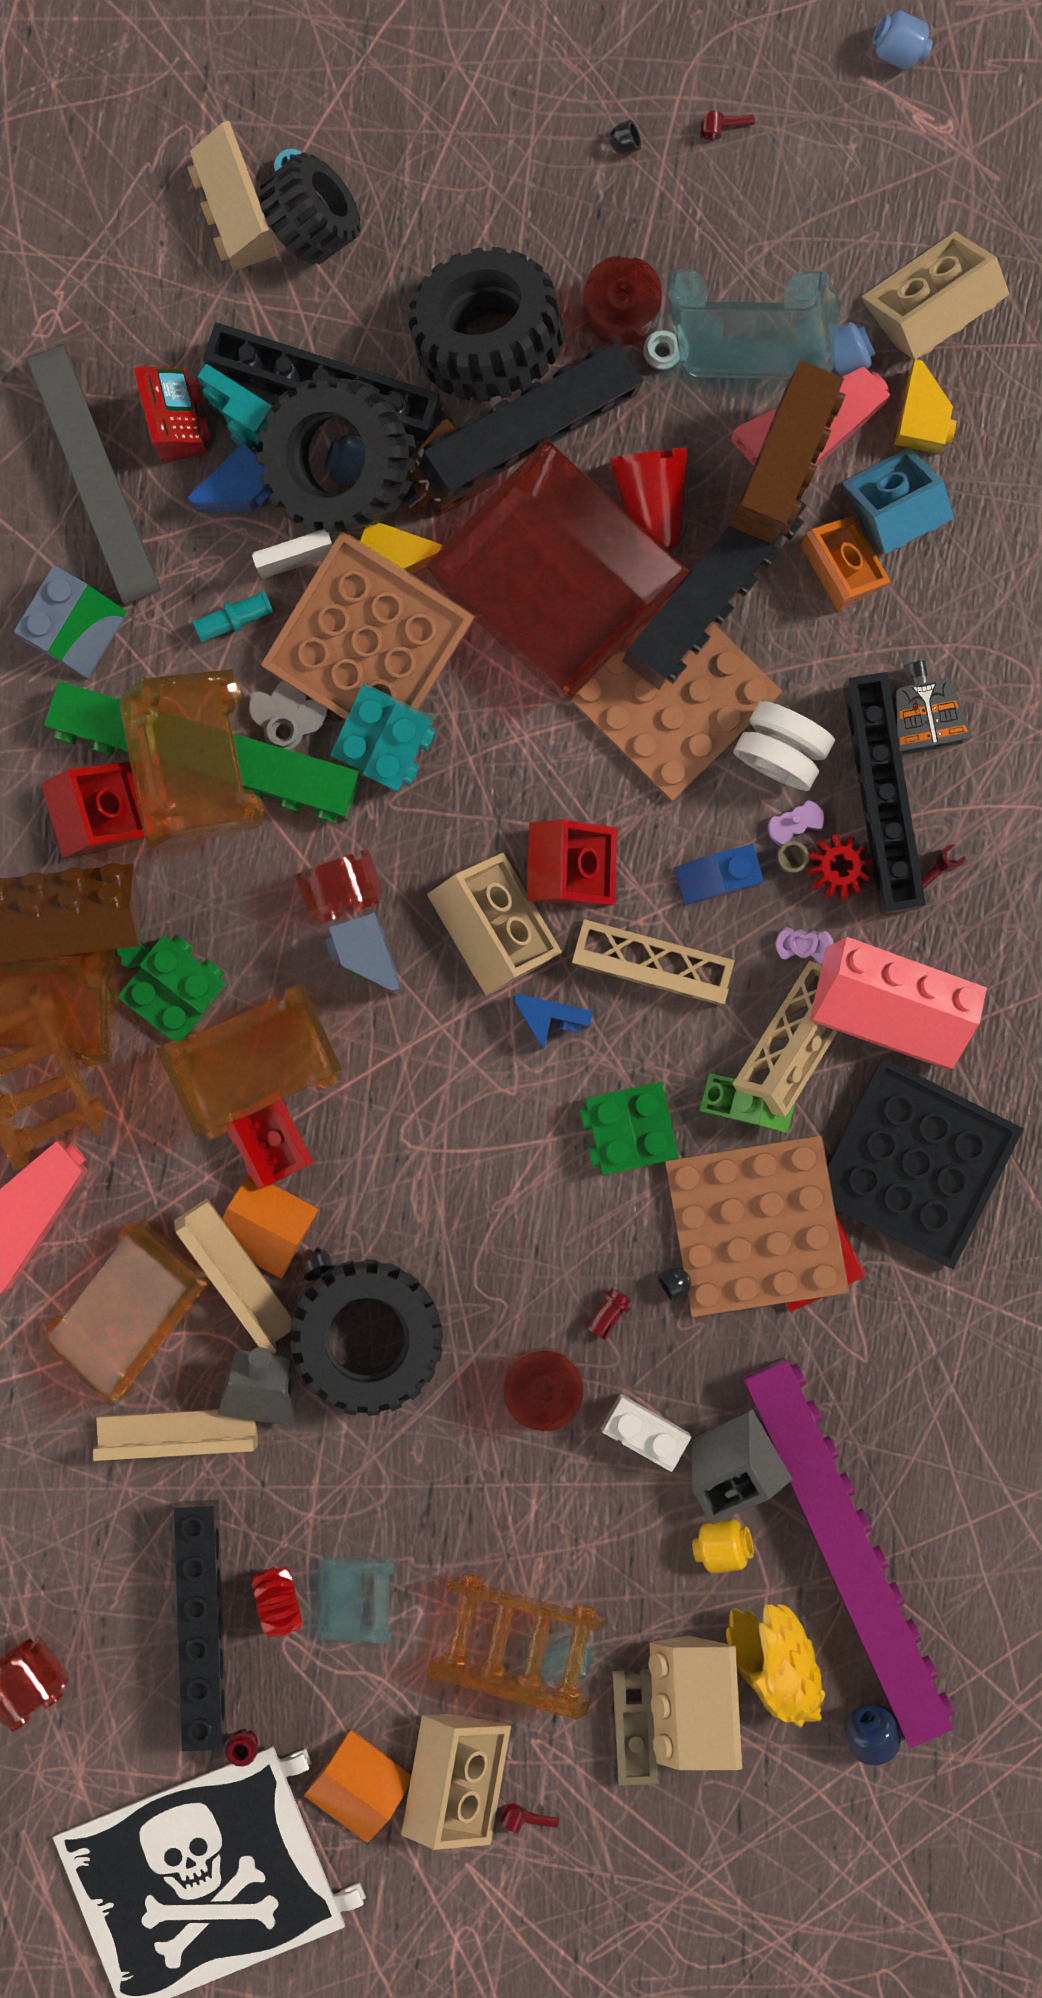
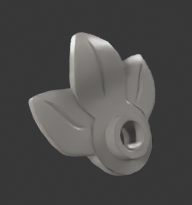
(286, 708)

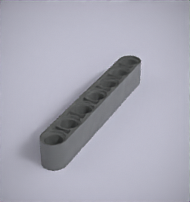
(94, 474)

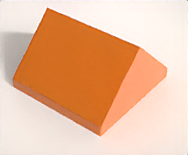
(844, 562)
(269, 1224)
(359, 1786)

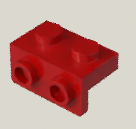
(269, 1144)

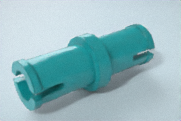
(232, 616)

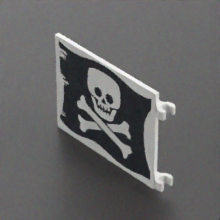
(202, 1879)

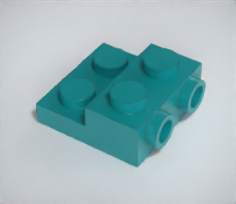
(240, 407)
(384, 738)

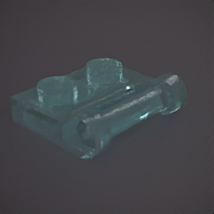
(343, 1599)

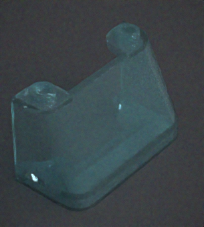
(754, 337)

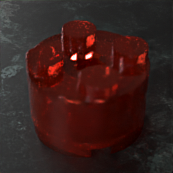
(624, 280)
(339, 886)
(537, 1411)
(29, 1679)

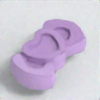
(794, 823)
(802, 943)

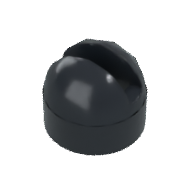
(625, 138)
(315, 1263)
(675, 1283)

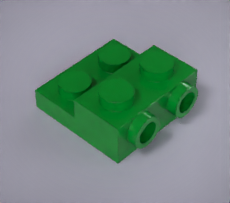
(173, 988)
(629, 1128)

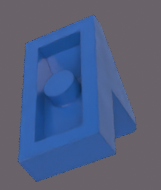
(540, 1012)

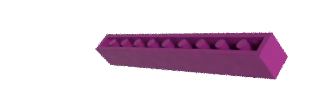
(848, 1552)

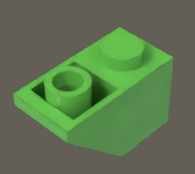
(725, 1101)

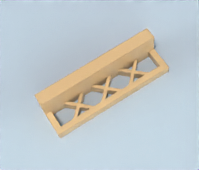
(649, 976)
(797, 1061)
(234, 1274)
(172, 1434)

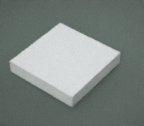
(292, 554)

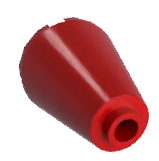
(654, 491)

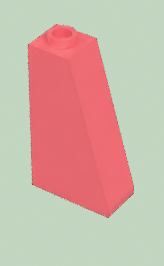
(864, 397)
(33, 1204)

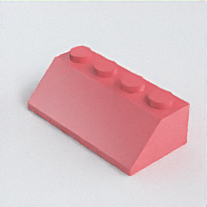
(896, 1002)

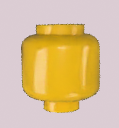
(723, 1546)

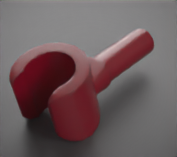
(714, 121)
(941, 866)
(516, 1815)

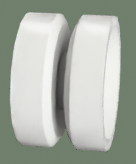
(784, 745)

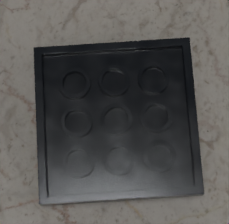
(919, 1162)

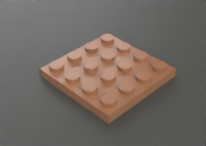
(366, 626)
(684, 724)
(757, 1226)

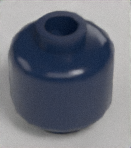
(872, 1734)

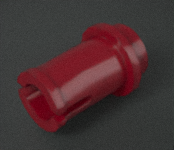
(608, 1313)
(233, 1750)

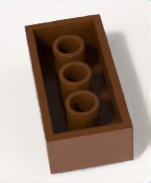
(789, 447)
(69, 912)

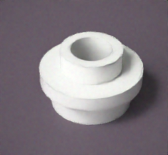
(657, 339)

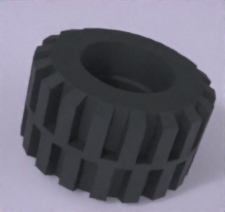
(309, 209)

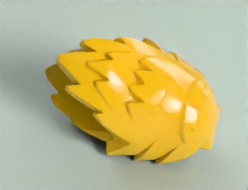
(778, 1663)

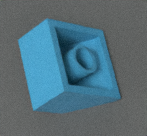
(898, 500)

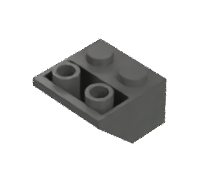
(735, 1467)

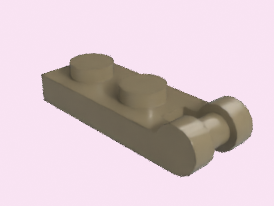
(634, 1729)

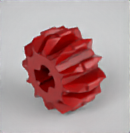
(846, 856)
(277, 1602)

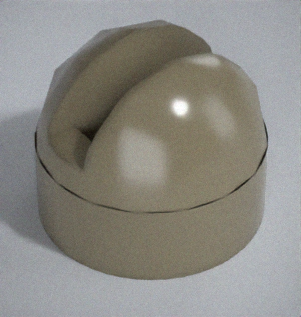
(798, 853)

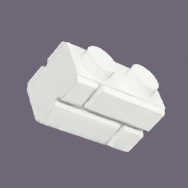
(646, 1432)

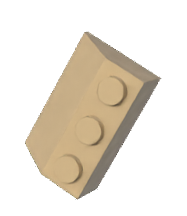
(230, 199)
(937, 294)
(494, 923)
(695, 1704)
(455, 1781)

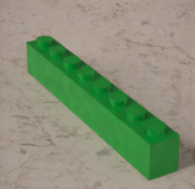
(264, 768)

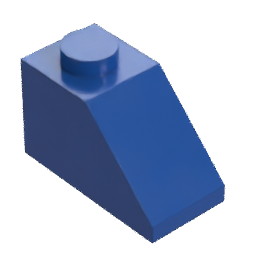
(233, 485)
(719, 874)

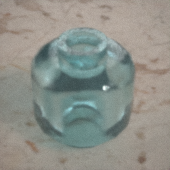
(556, 1655)

